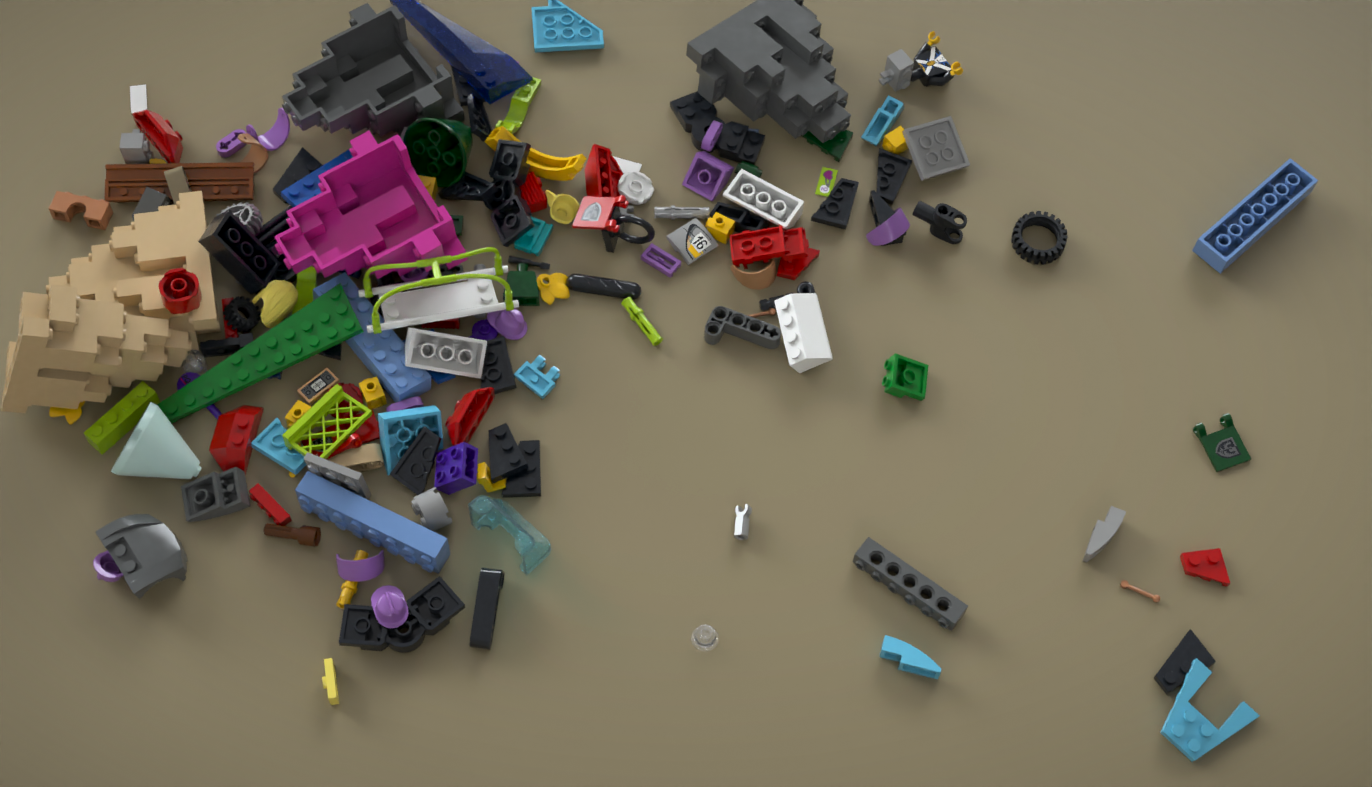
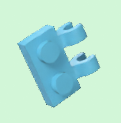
(535, 379)

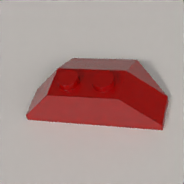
(160, 134)
(602, 173)
(468, 415)
(234, 435)

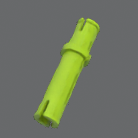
(638, 316)

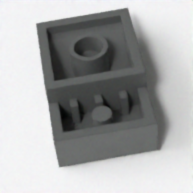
(215, 495)

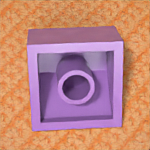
(707, 175)

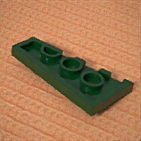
(835, 146)

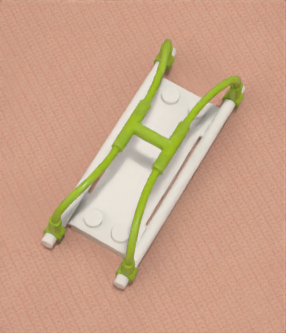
(437, 302)

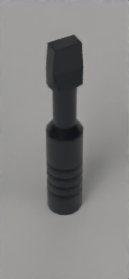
(517, 260)

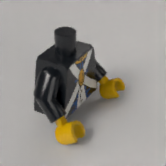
(931, 66)

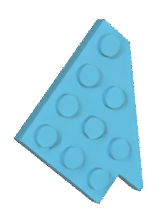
(562, 29)

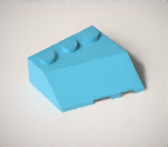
(401, 428)

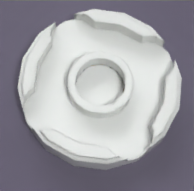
(635, 187)

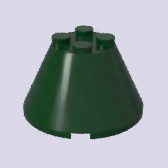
(439, 149)

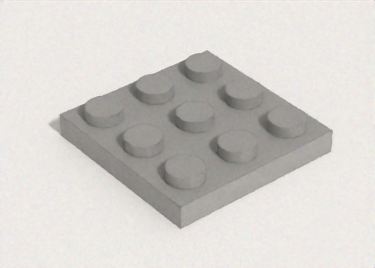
(936, 148)
(338, 475)

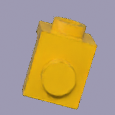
(484, 478)

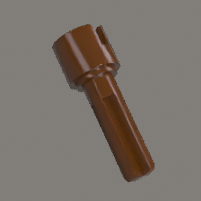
(305, 535)

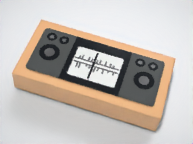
(317, 386)

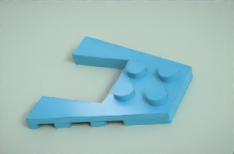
(1190, 729)

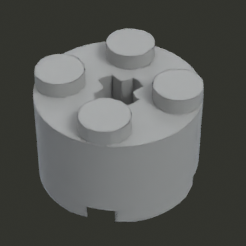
(431, 509)

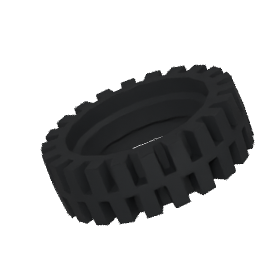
(1047, 222)

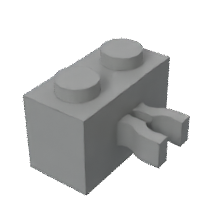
(897, 71)
(135, 148)

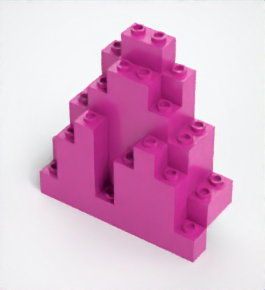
(369, 216)

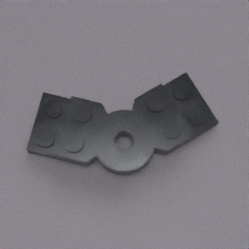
(735, 138)
(509, 172)
(428, 614)

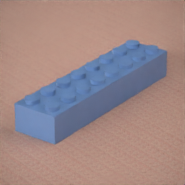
(1254, 215)
(380, 352)
(373, 522)

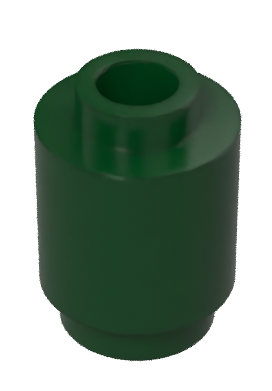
(749, 168)

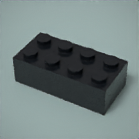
(239, 252)

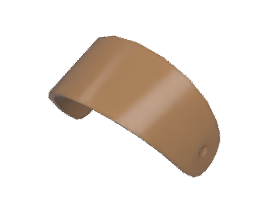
(257, 153)
(756, 280)

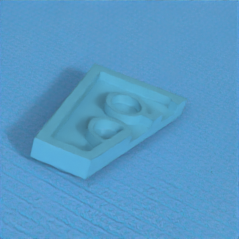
(272, 445)

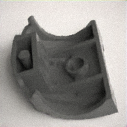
(144, 551)

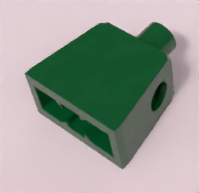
(523, 286)

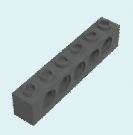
(905, 573)

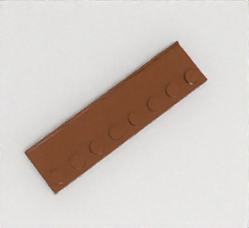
(215, 180)

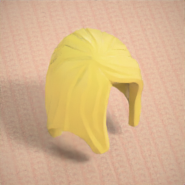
(278, 300)

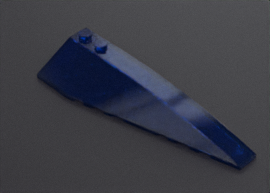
(480, 63)

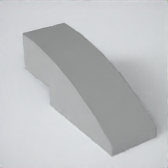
(1103, 532)

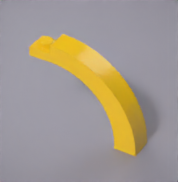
(542, 164)

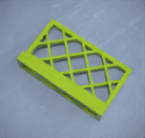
(316, 417)

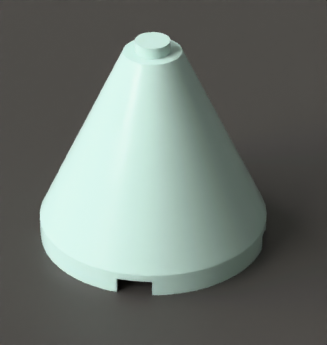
(156, 450)

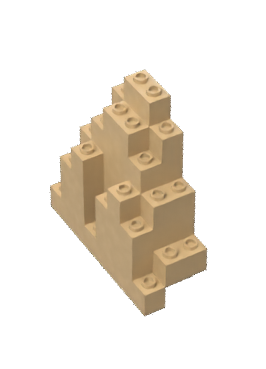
(140, 256)
(81, 348)

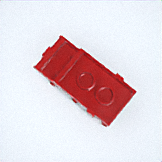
(768, 244)

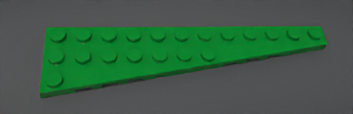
(295, 339)

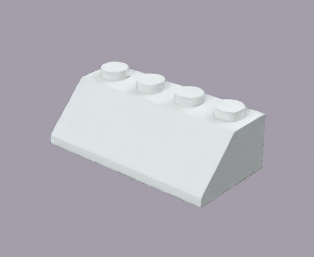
(764, 199)
(803, 331)
(444, 352)

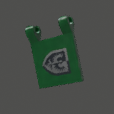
(1224, 446)

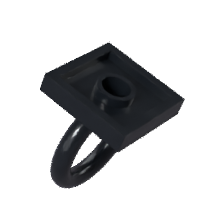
(611, 238)

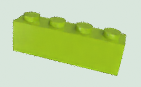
(120, 418)

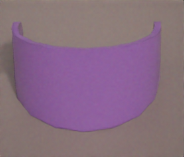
(276, 135)
(890, 229)
(361, 569)

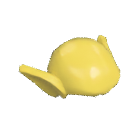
(562, 207)

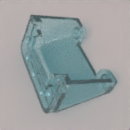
(528, 540)

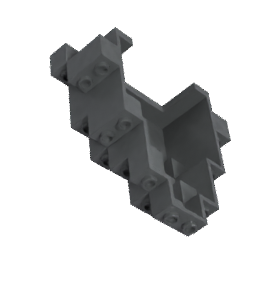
(773, 65)
(370, 80)

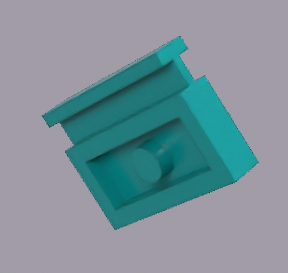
(535, 238)

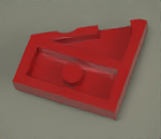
(793, 270)
(1206, 564)

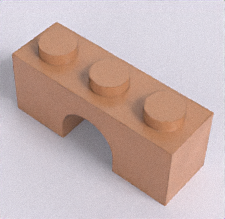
(67, 205)

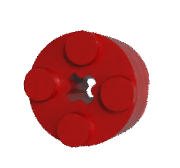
(180, 291)

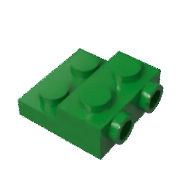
(905, 377)

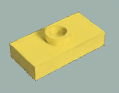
(330, 681)

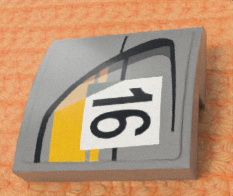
(692, 241)

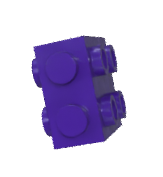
(456, 468)

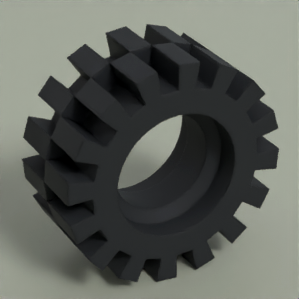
(236, 320)

